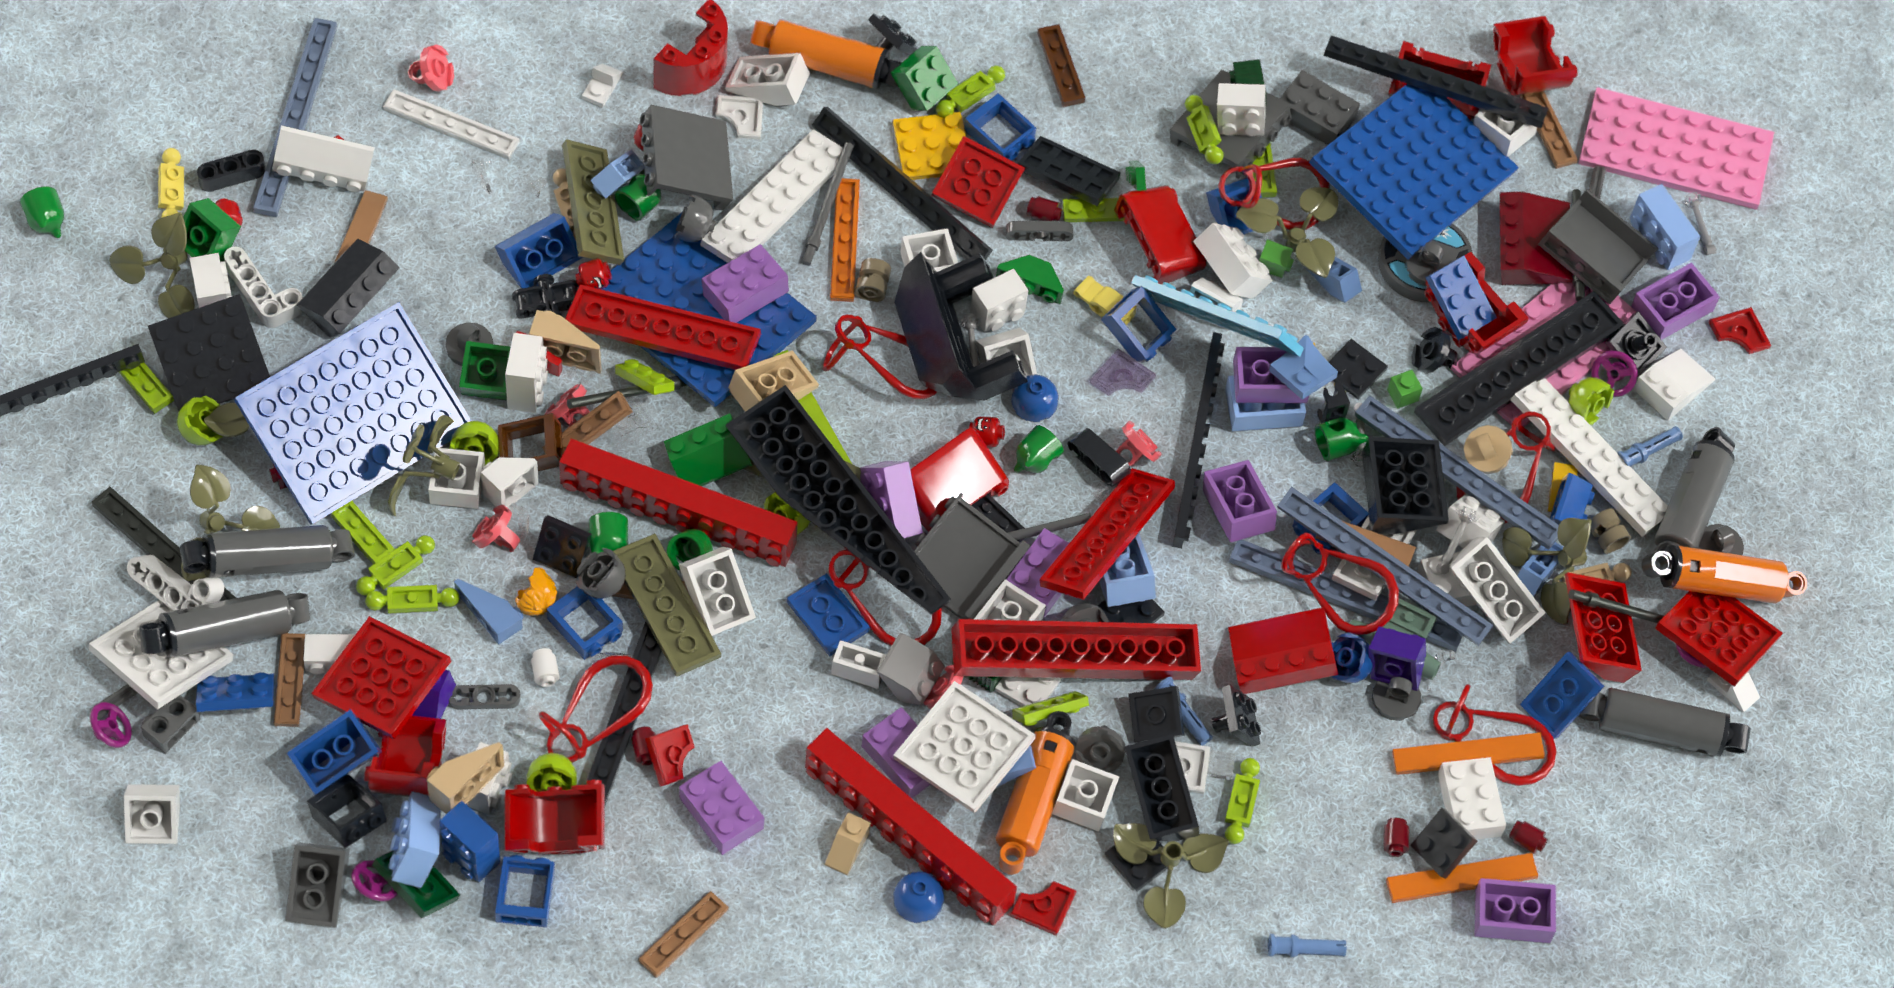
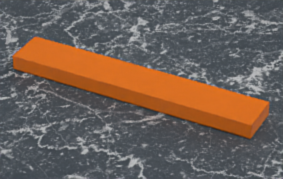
(845, 241)
(1500, 749)
(1462, 878)

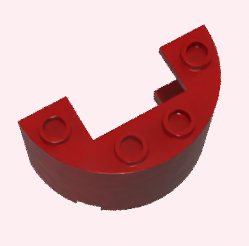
(1527, 57)
(703, 65)
(1508, 318)
(408, 758)
(555, 819)

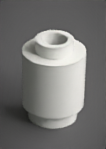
(545, 667)

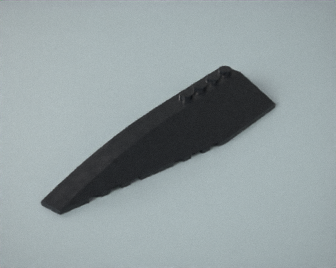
(824, 490)

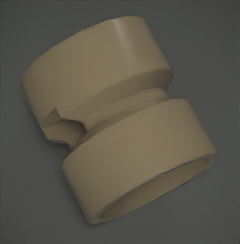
(873, 280)
(1608, 531)

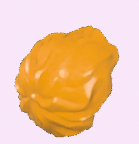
(539, 595)

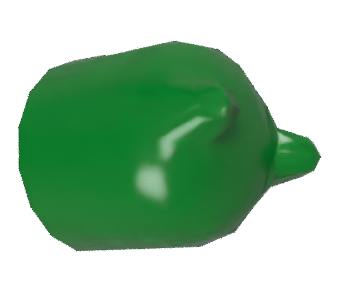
(634, 198)
(43, 210)
(1338, 438)
(1037, 450)
(608, 531)
(687, 546)

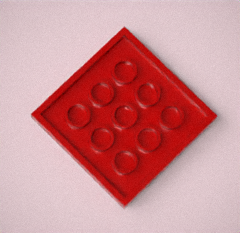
(1719, 633)
(381, 677)

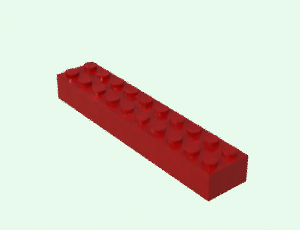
(677, 502)
(1075, 649)
(909, 827)

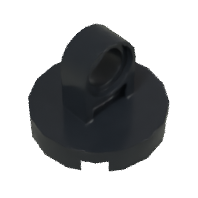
(1433, 351)

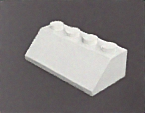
(322, 159)
(1496, 588)

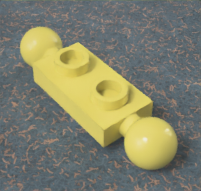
(170, 183)

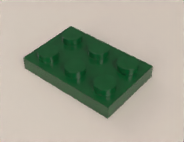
(433, 895)

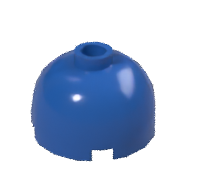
(1035, 398)
(1351, 658)
(918, 897)

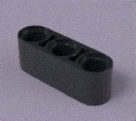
(239, 163)
(1099, 457)

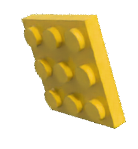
(927, 143)

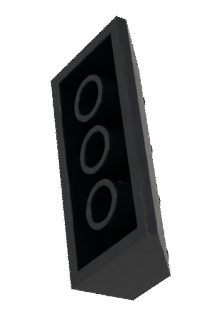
(347, 287)
(1162, 789)

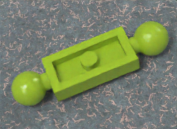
(970, 91)
(1204, 129)
(395, 565)
(412, 599)
(1242, 800)

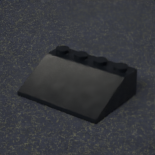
(1404, 484)

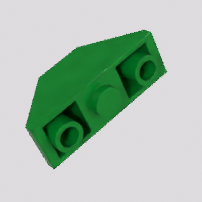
(1037, 276)

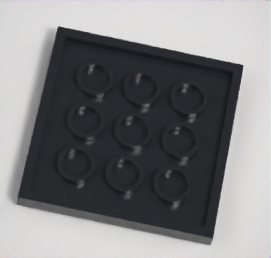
(209, 352)

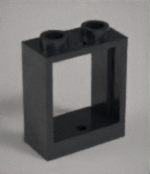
(346, 791)

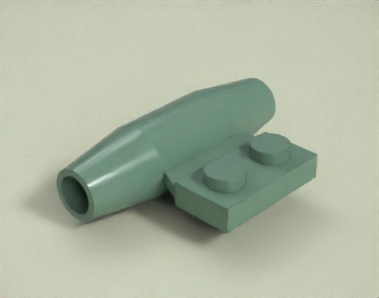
(1411, 621)

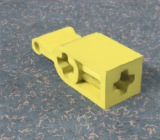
(1101, 298)

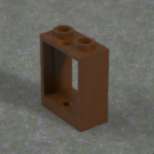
(531, 426)

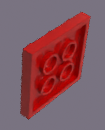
(978, 182)

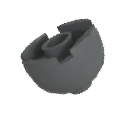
(695, 220)
(601, 574)

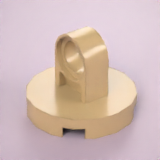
(1488, 449)

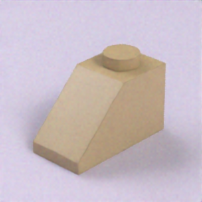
(848, 843)

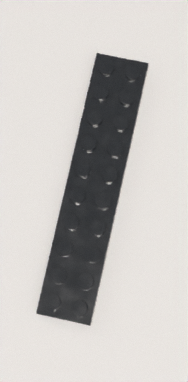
(1529, 359)

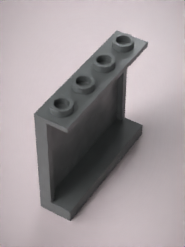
(1237, 149)
(686, 155)
(1598, 246)
(968, 556)

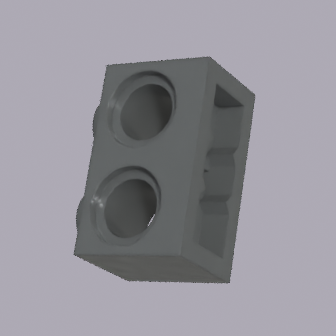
(175, 726)

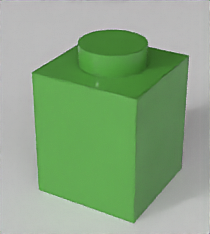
(1276, 258)
(1404, 389)

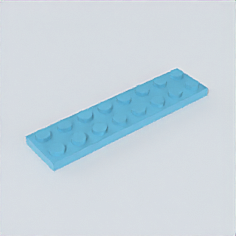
(1219, 315)

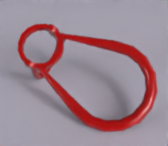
(1256, 190)
(850, 344)
(1516, 424)
(1364, 562)
(873, 624)
(1507, 716)
(556, 728)

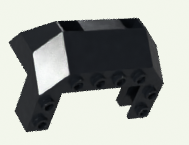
(935, 335)

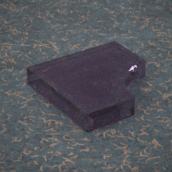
(1122, 373)

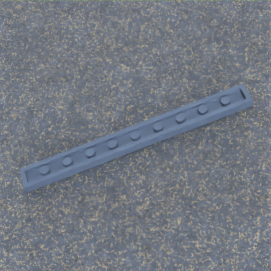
(297, 109)
(1464, 475)
(1269, 565)
(1408, 581)

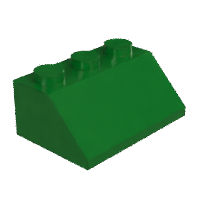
(706, 452)

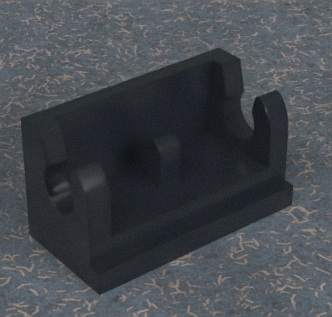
(1336, 405)

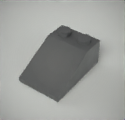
(317, 884)

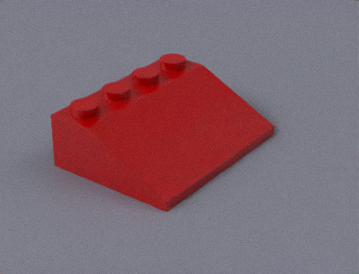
(1604, 636)
(1282, 651)

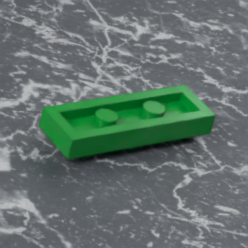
(1136, 175)

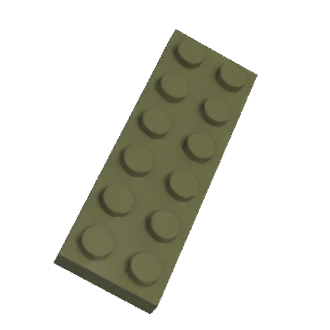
(592, 214)
(667, 606)

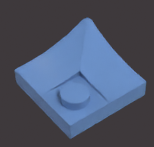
(1304, 373)

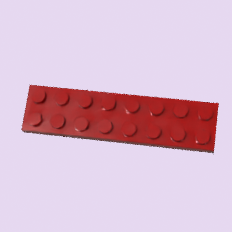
(663, 328)
(1107, 534)

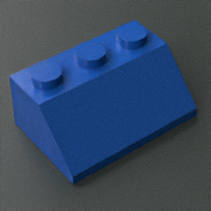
(539, 250)
(334, 752)

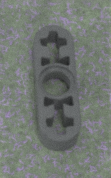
(1039, 230)
(502, 690)

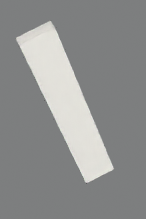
(451, 124)

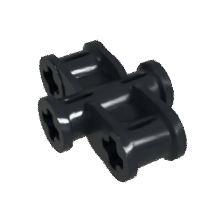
(555, 297)

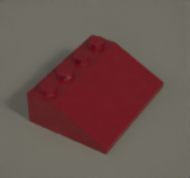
(1523, 224)

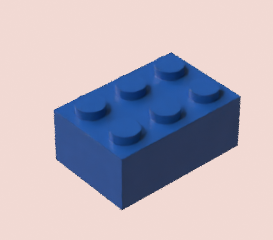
(469, 842)

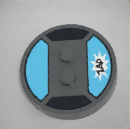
(1393, 269)

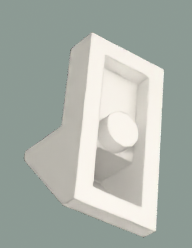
(601, 85)
(1741, 695)

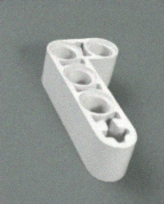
(257, 286)
(150, 572)

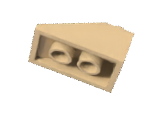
(566, 341)
(765, 377)
(464, 776)

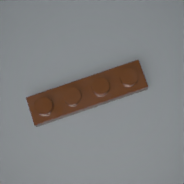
(1061, 65)

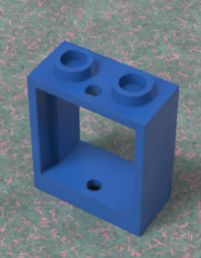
(987, 112)
(1113, 321)
(1344, 504)
(595, 644)
(520, 914)

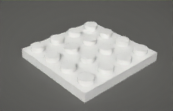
(154, 675)
(964, 747)

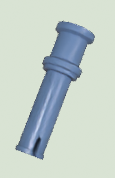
(1640, 452)
(1190, 719)
(1293, 946)

